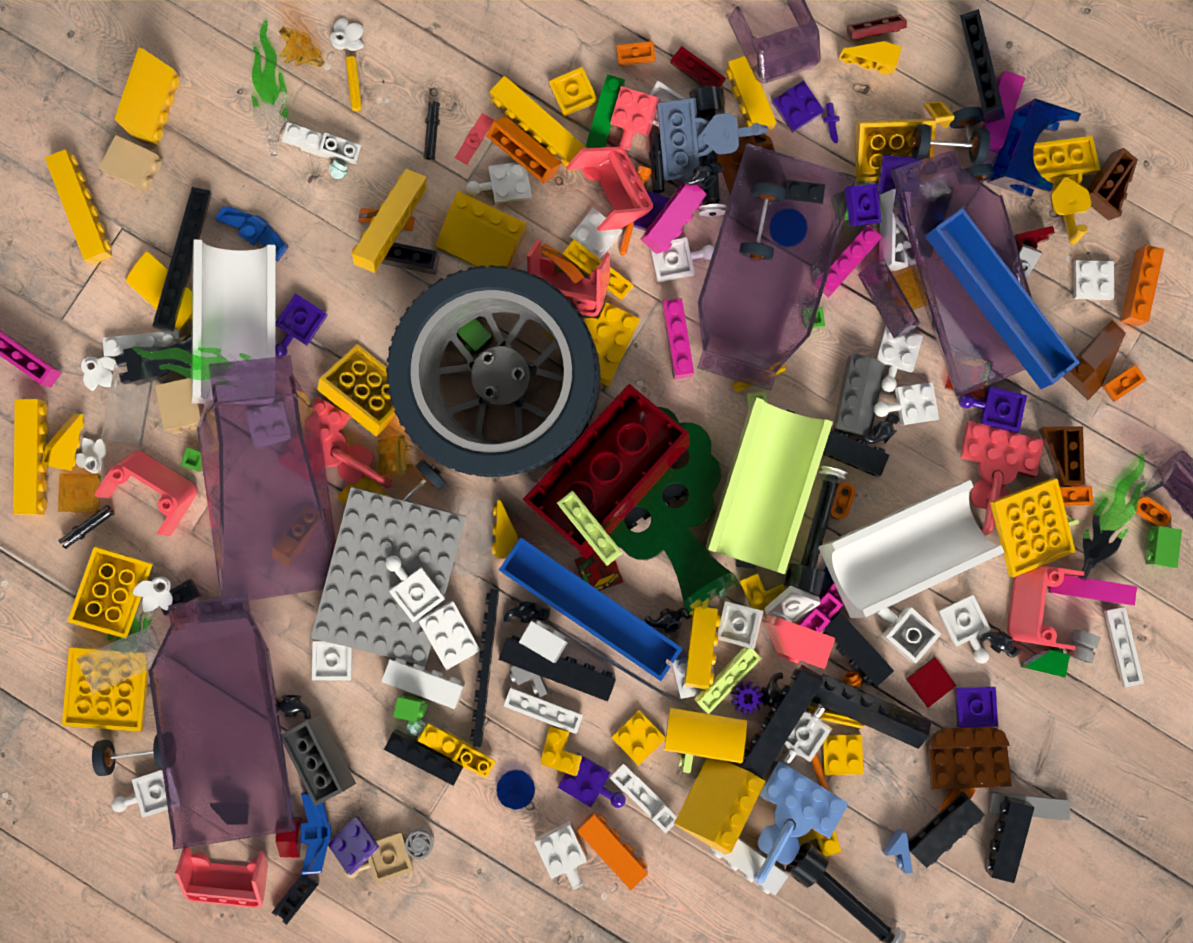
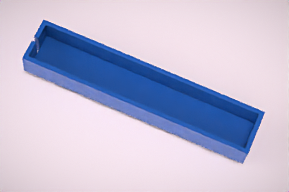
(1002, 299)
(590, 609)

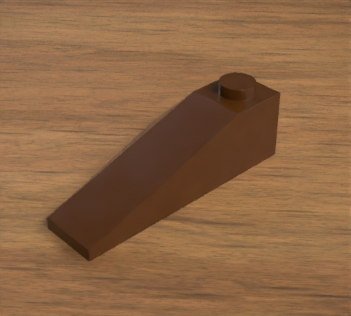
(1096, 360)

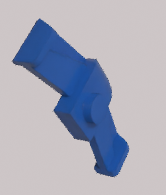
(252, 229)
(315, 833)

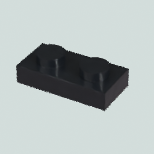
(804, 191)
(183, 593)

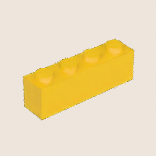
(749, 94)
(700, 648)

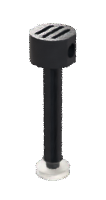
(710, 102)
(806, 575)
(810, 868)

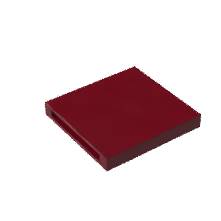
(931, 682)

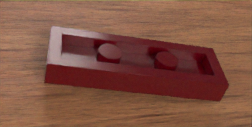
(876, 27)
(697, 69)

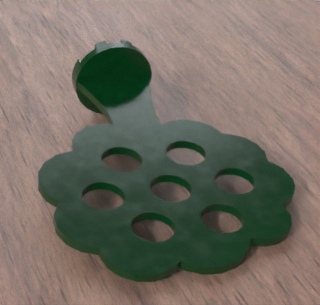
(697, 571)

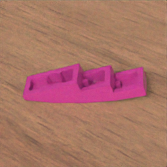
(1096, 590)
(821, 615)

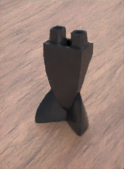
(146, 370)

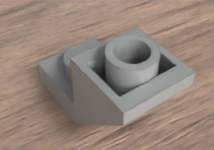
(521, 676)

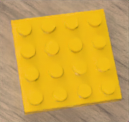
(1032, 527)
(112, 708)

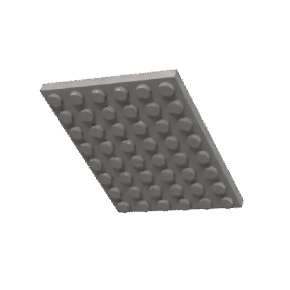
(356, 595)

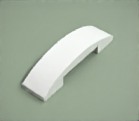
(644, 797)

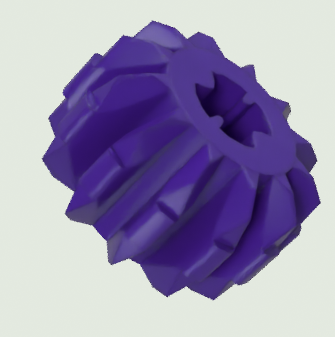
(754, 698)

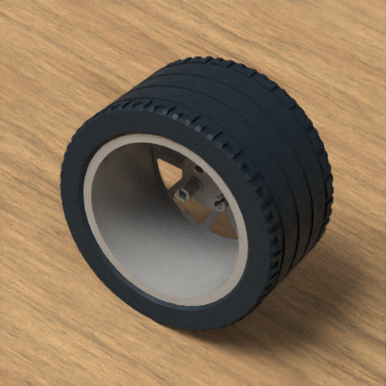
(497, 374)

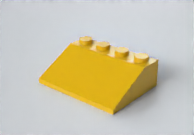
(147, 98)
(884, 137)
(480, 233)
(360, 389)
(106, 592)
(719, 804)

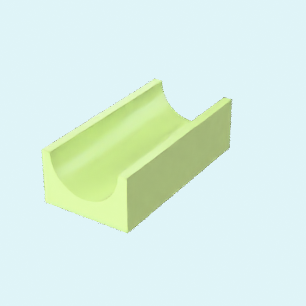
(768, 486)

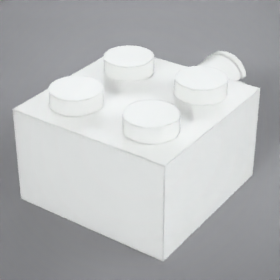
(908, 633)
(543, 641)
(562, 852)

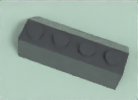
(858, 395)
(318, 759)

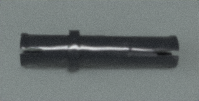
(431, 130)
(656, 163)
(80, 531)

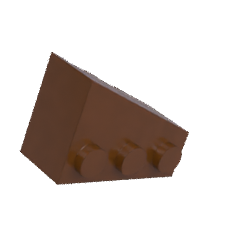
(1111, 183)
(1065, 453)

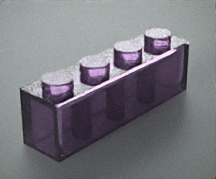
(888, 298)

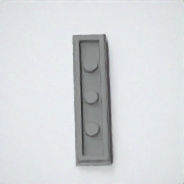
(1044, 807)

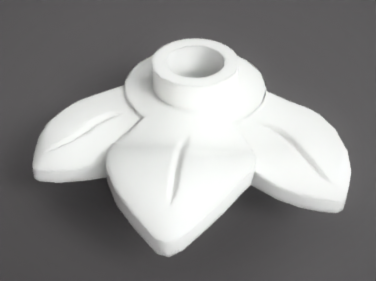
(349, 35)
(100, 374)
(91, 455)
(152, 595)

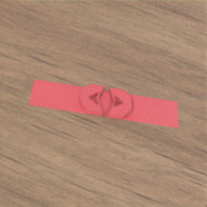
(474, 138)

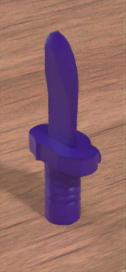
(831, 119)

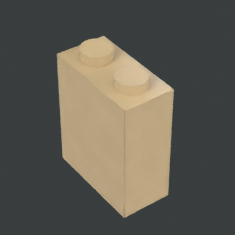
(130, 164)
(176, 406)

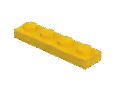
(588, 262)

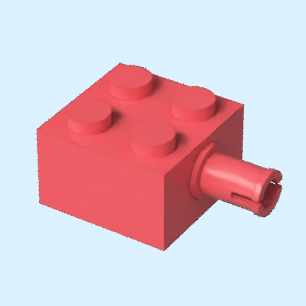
(634, 114)

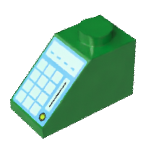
(1049, 661)

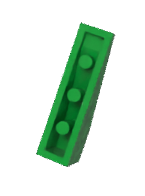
(601, 124)

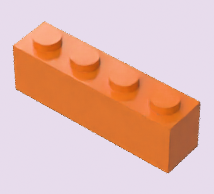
(523, 149)
(1142, 285)
(613, 850)

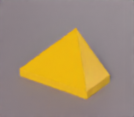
(939, 113)

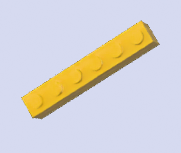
(535, 121)
(78, 206)
(389, 220)
(29, 448)

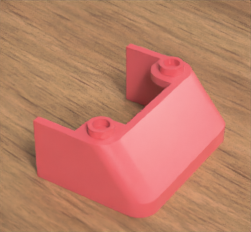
(619, 181)
(586, 294)
(175, 489)
(1028, 605)
(799, 642)
(222, 883)

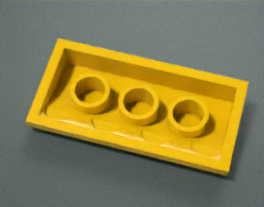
(148, 281)
(705, 735)

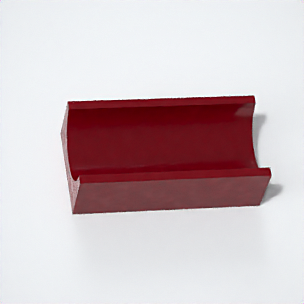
(610, 466)

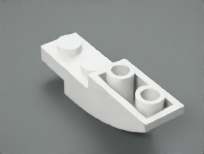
(321, 144)

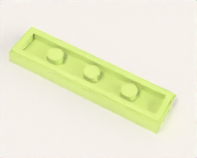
(589, 528)
(727, 679)

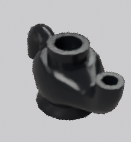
(703, 175)
(883, 430)
(526, 612)
(669, 619)
(1000, 642)
(772, 691)
(292, 705)

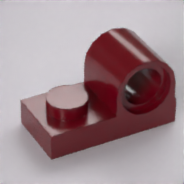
(1033, 237)

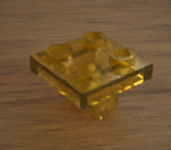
(300, 48)
(392, 456)

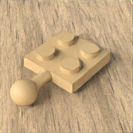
(388, 860)

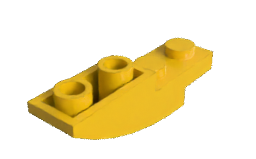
(456, 749)

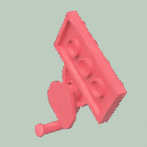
(1000, 453)
(351, 461)

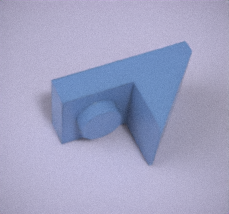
(899, 845)

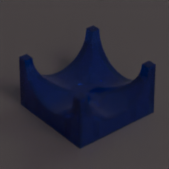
(1015, 163)

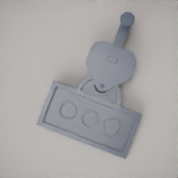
(690, 138)

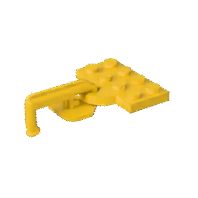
(1063, 165)
(611, 337)

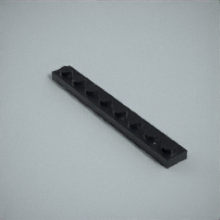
(181, 260)
(483, 675)

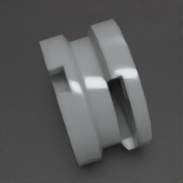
(419, 843)

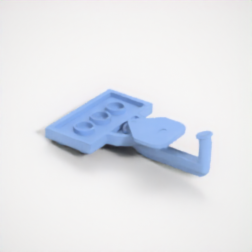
(805, 805)

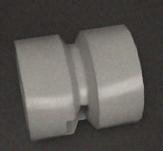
(1084, 645)

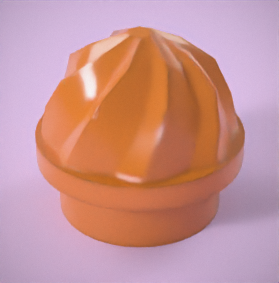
(853, 679)

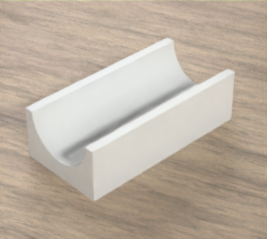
(232, 304)
(907, 551)

